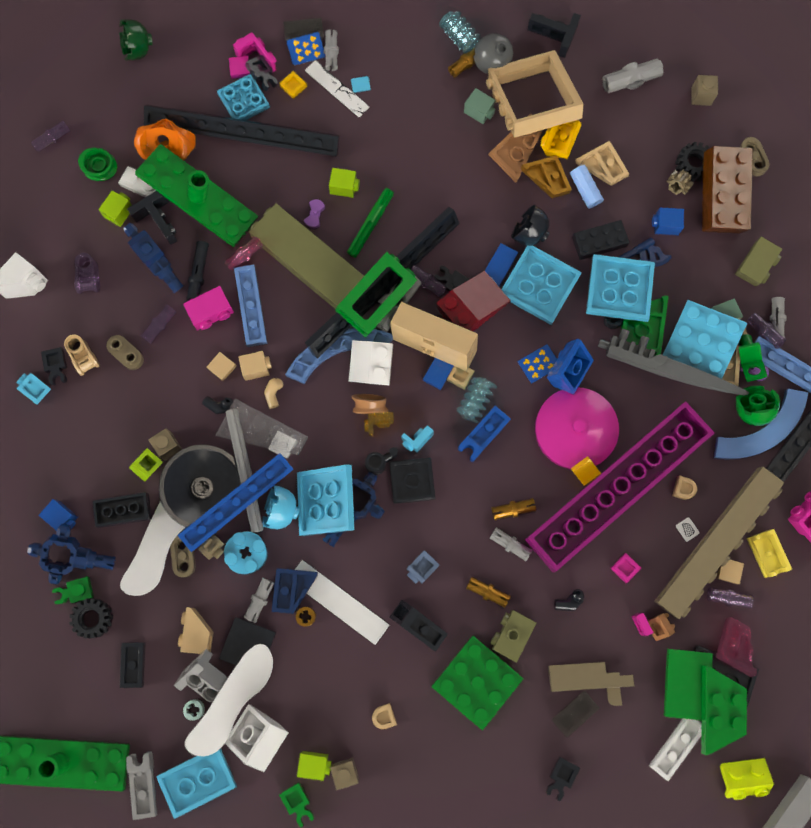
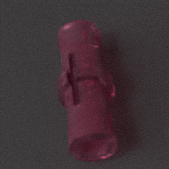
(244, 253)

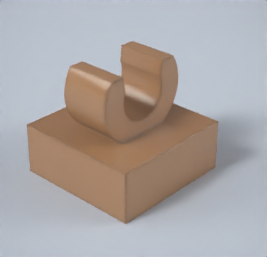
(661, 626)

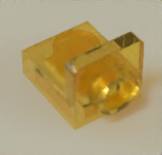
(382, 420)

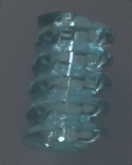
(459, 32)
(475, 398)

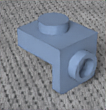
(422, 567)

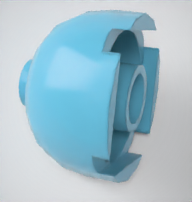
(279, 508)

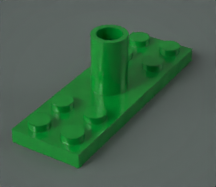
(196, 195)
(63, 763)

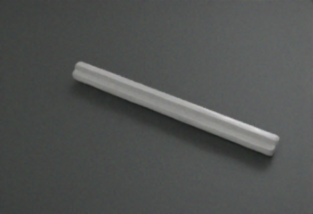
(243, 465)

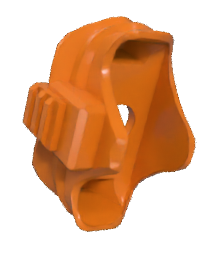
(180, 140)

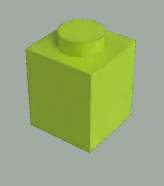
(343, 182)
(115, 208)
(145, 464)
(313, 765)

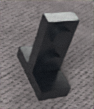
(555, 30)
(152, 206)
(418, 625)

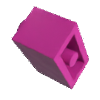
(208, 308)

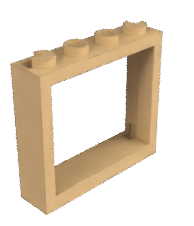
(528, 67)

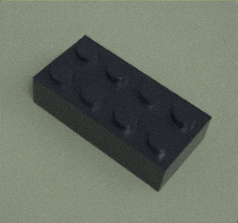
(600, 239)
(121, 510)

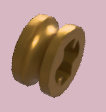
(310, 611)

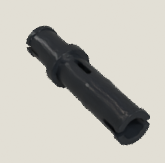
(196, 279)

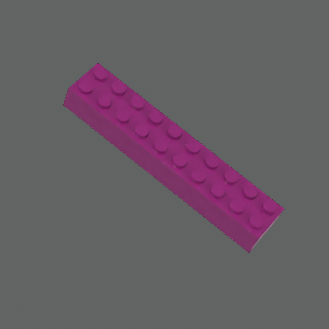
(619, 487)

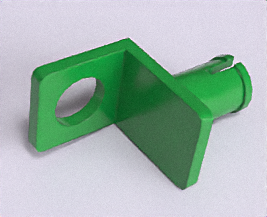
(751, 357)

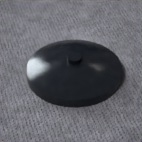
(196, 482)

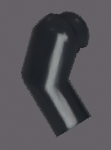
(217, 407)
(571, 602)

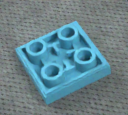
(243, 98)

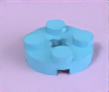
(234, 559)

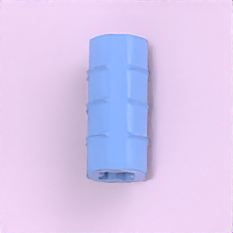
(586, 186)

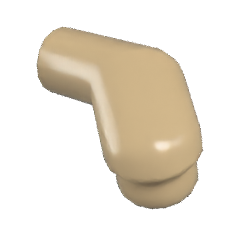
(270, 391)

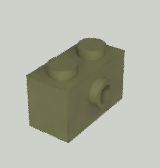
(759, 261)
(513, 635)

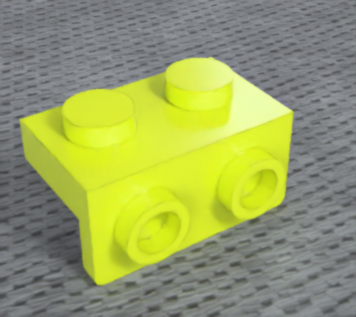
(746, 778)

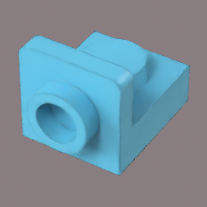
(32, 387)
(421, 438)

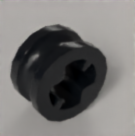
(610, 325)

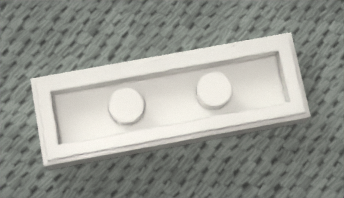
(676, 748)

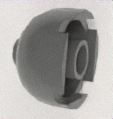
(493, 52)

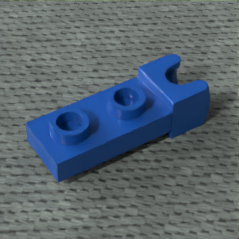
(484, 432)

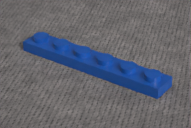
(235, 502)

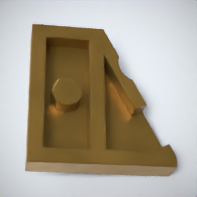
(548, 176)

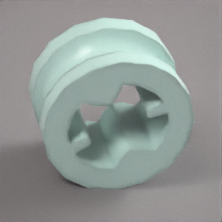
(197, 703)

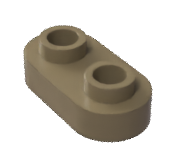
(758, 155)
(124, 351)
(180, 557)

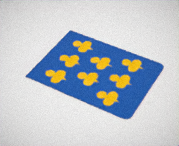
(306, 48)
(538, 363)

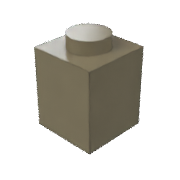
(704, 90)
(165, 444)
(344, 773)

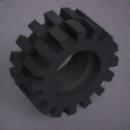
(685, 153)
(78, 618)

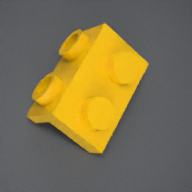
(560, 139)

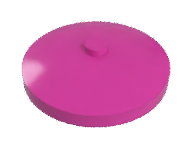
(576, 427)

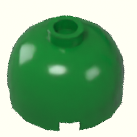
(758, 406)

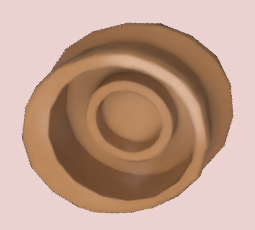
(369, 404)

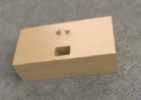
(434, 336)

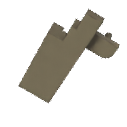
(589, 676)

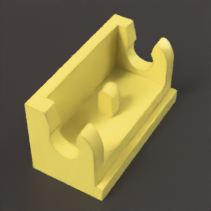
(769, 553)

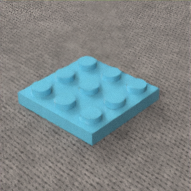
(540, 284)
(620, 288)
(705, 339)
(325, 500)

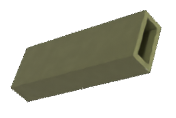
(305, 255)

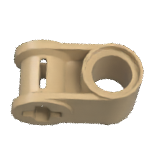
(83, 357)

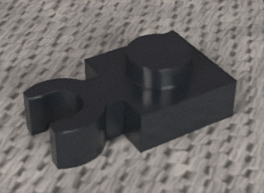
(261, 70)
(451, 280)
(54, 362)
(563, 775)

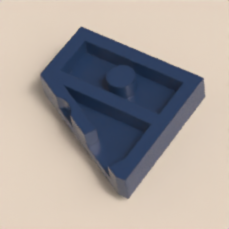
(291, 589)

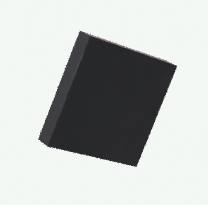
(412, 480)
(242, 638)

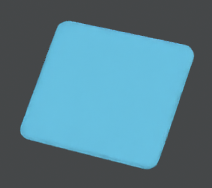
(360, 84)

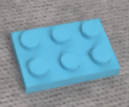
(196, 782)

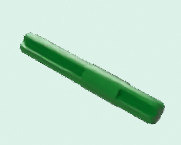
(371, 221)

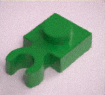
(76, 591)
(295, 801)

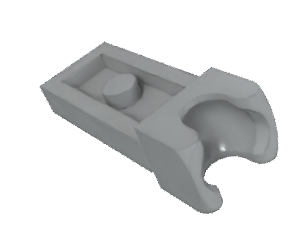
(142, 786)

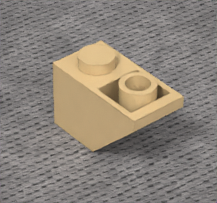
(196, 633)

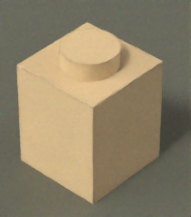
(254, 365)

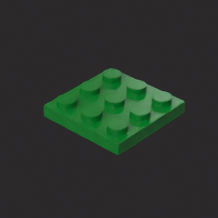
(477, 682)

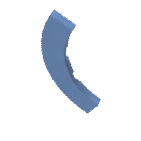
(306, 363)
(769, 436)

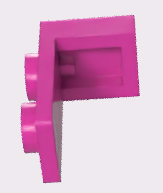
(248, 44)

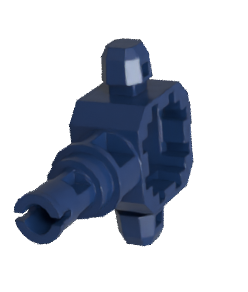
(152, 256)
(375, 510)
(79, 557)

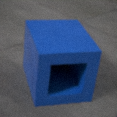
(668, 221)
(57, 513)

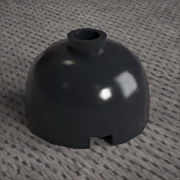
(532, 228)

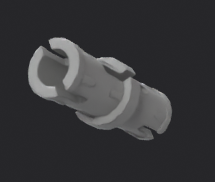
(331, 50)
(778, 317)
(511, 544)
(259, 600)

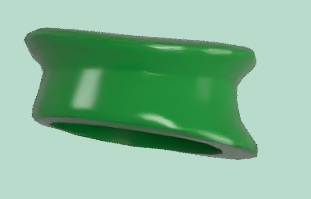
(97, 164)

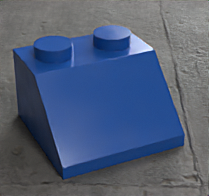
(570, 366)

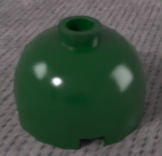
(134, 39)

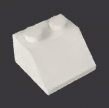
(20, 278)
(371, 362)
(256, 738)

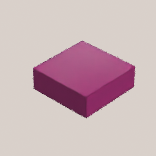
(237, 67)
(625, 568)
(642, 624)

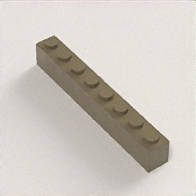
(719, 542)

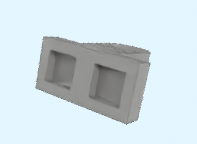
(202, 677)

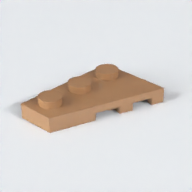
(514, 152)

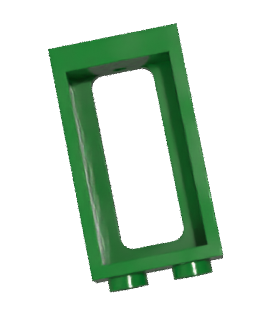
(345, 306)

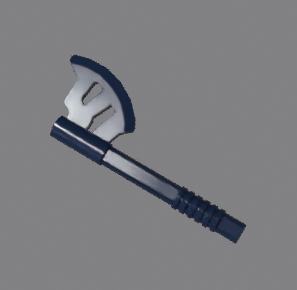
(651, 249)

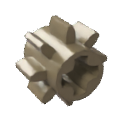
(680, 182)
(212, 547)

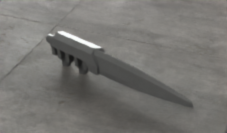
(661, 365)

